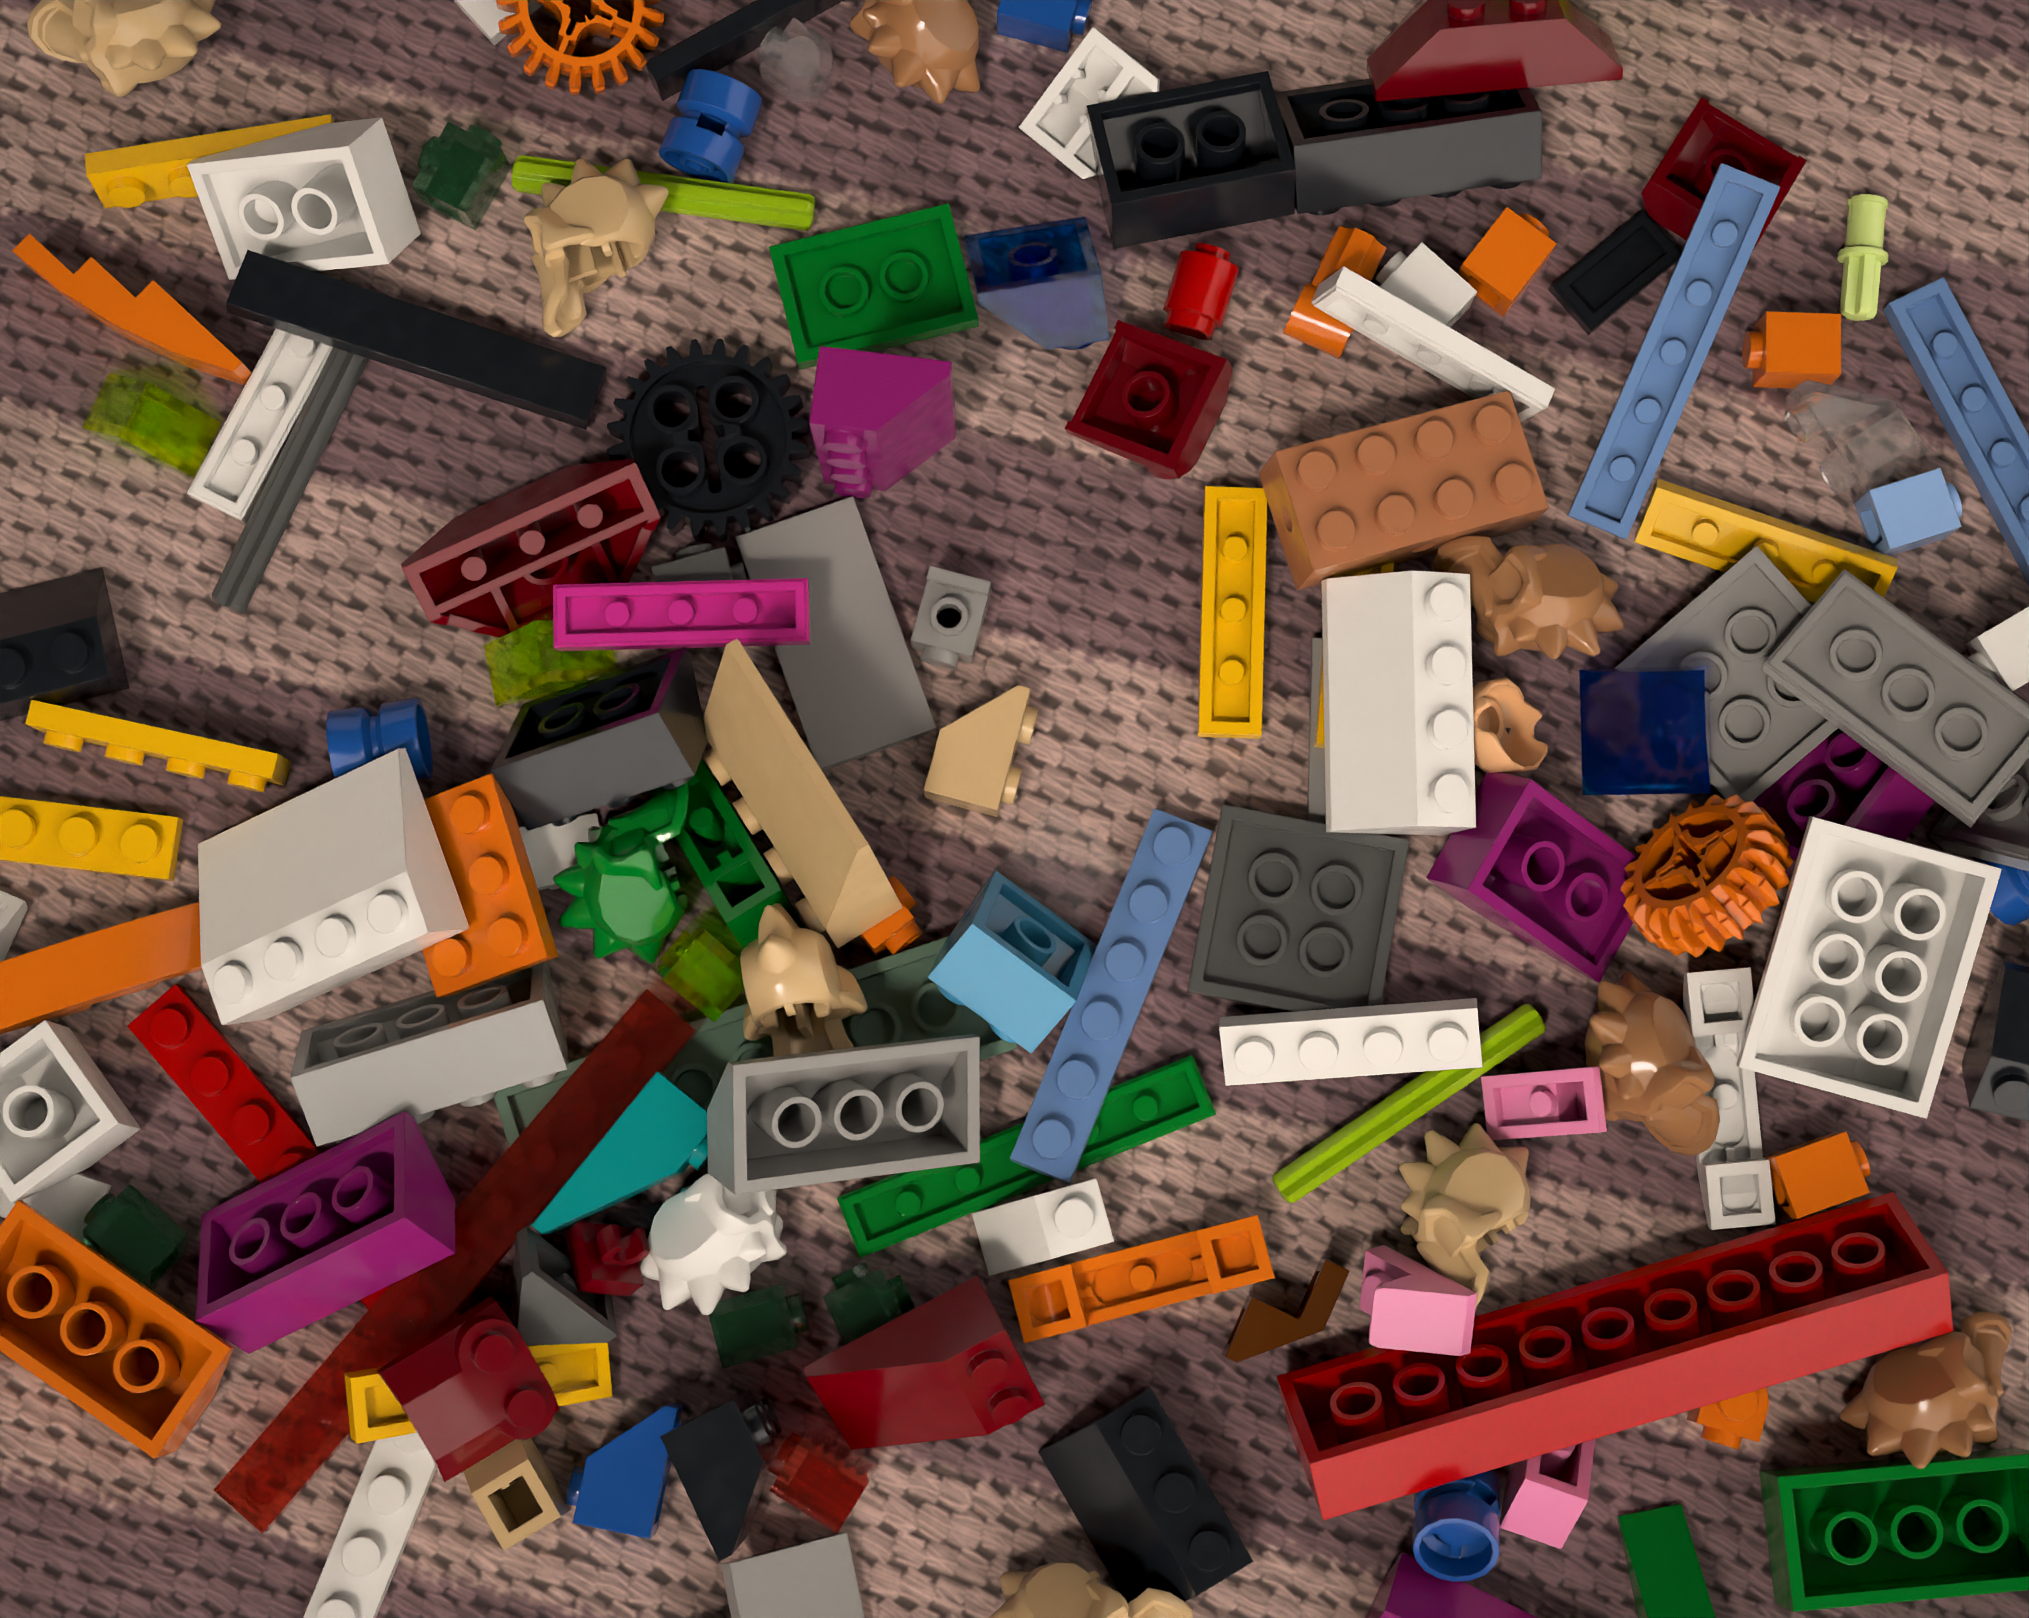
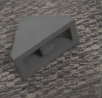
(546, 1298)

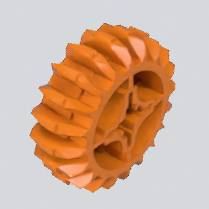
(604, 24)
(1706, 875)

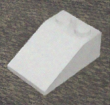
(309, 198)

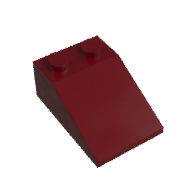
(927, 1375)

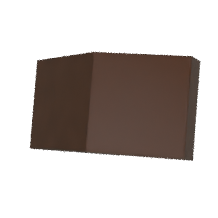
(1267, 1328)

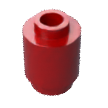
(1200, 291)

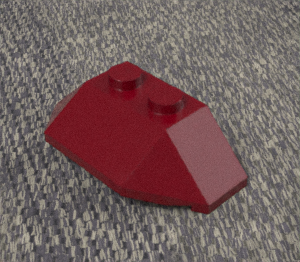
(1490, 47)
(501, 559)

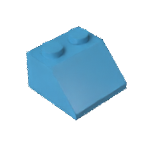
(1013, 963)

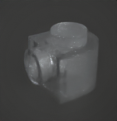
(797, 62)

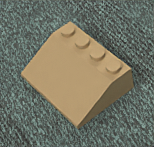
(793, 804)

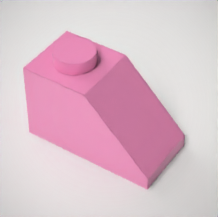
(1548, 1494)

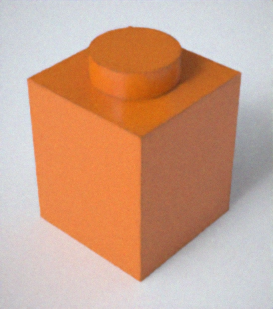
(1507, 259)
(1793, 349)
(1818, 1175)

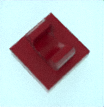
(606, 1257)

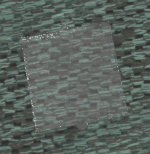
(1062, 866)

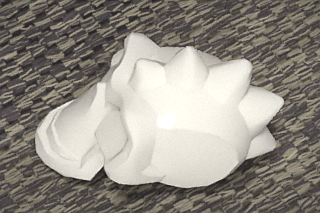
(711, 1242)

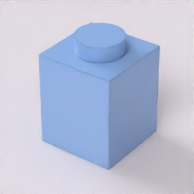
(1909, 513)

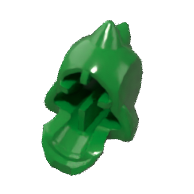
(623, 881)

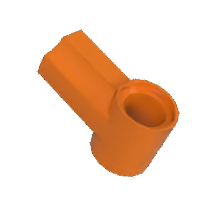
(1308, 324)

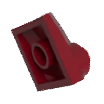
(1691, 162)
(1153, 401)
(471, 1389)

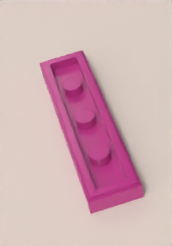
(681, 614)

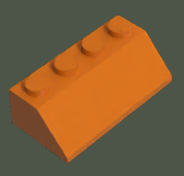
(103, 1335)

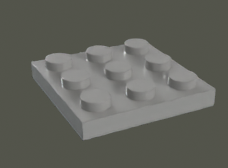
(1734, 629)

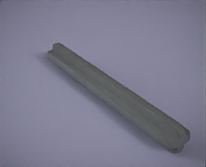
(288, 480)

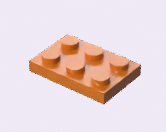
(494, 888)

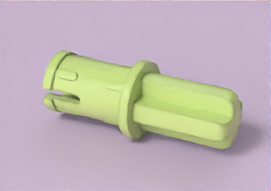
(1863, 256)

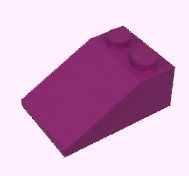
(1539, 873)

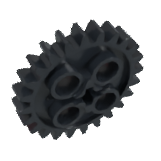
(761, 431)

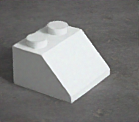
(54, 1111)

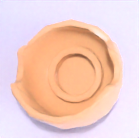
(1500, 706)

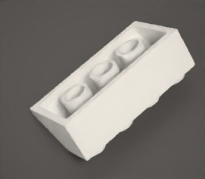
(1398, 703)

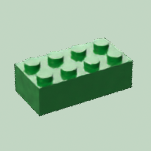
(1898, 1530)

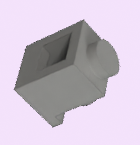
(960, 592)

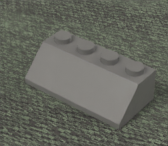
(429, 1054)
(845, 1114)

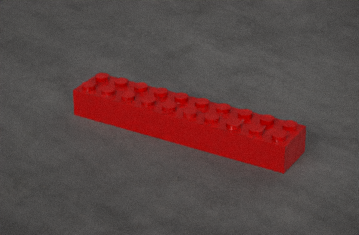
(1618, 1354)

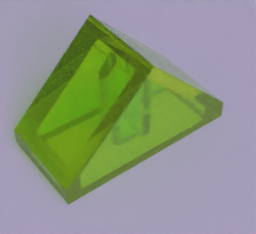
(152, 423)
(528, 666)
(701, 971)

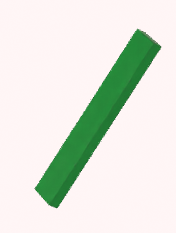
(932, 1197)

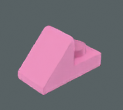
(1544, 1103)
(1415, 1306)

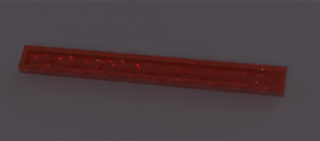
(485, 1231)

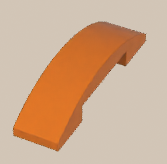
(1141, 1278)

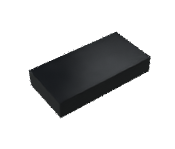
(1615, 272)

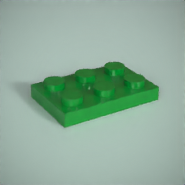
(875, 284)

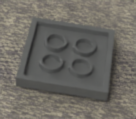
(1296, 914)

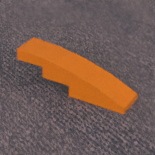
(148, 320)
(98, 967)

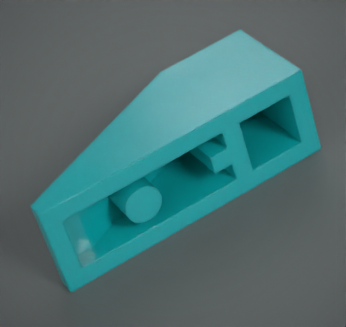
(645, 1147)

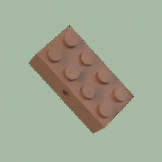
(1402, 489)

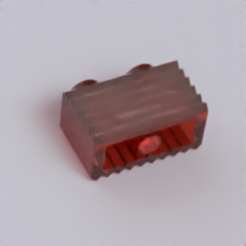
(819, 1478)

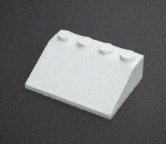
(322, 891)
(1868, 966)

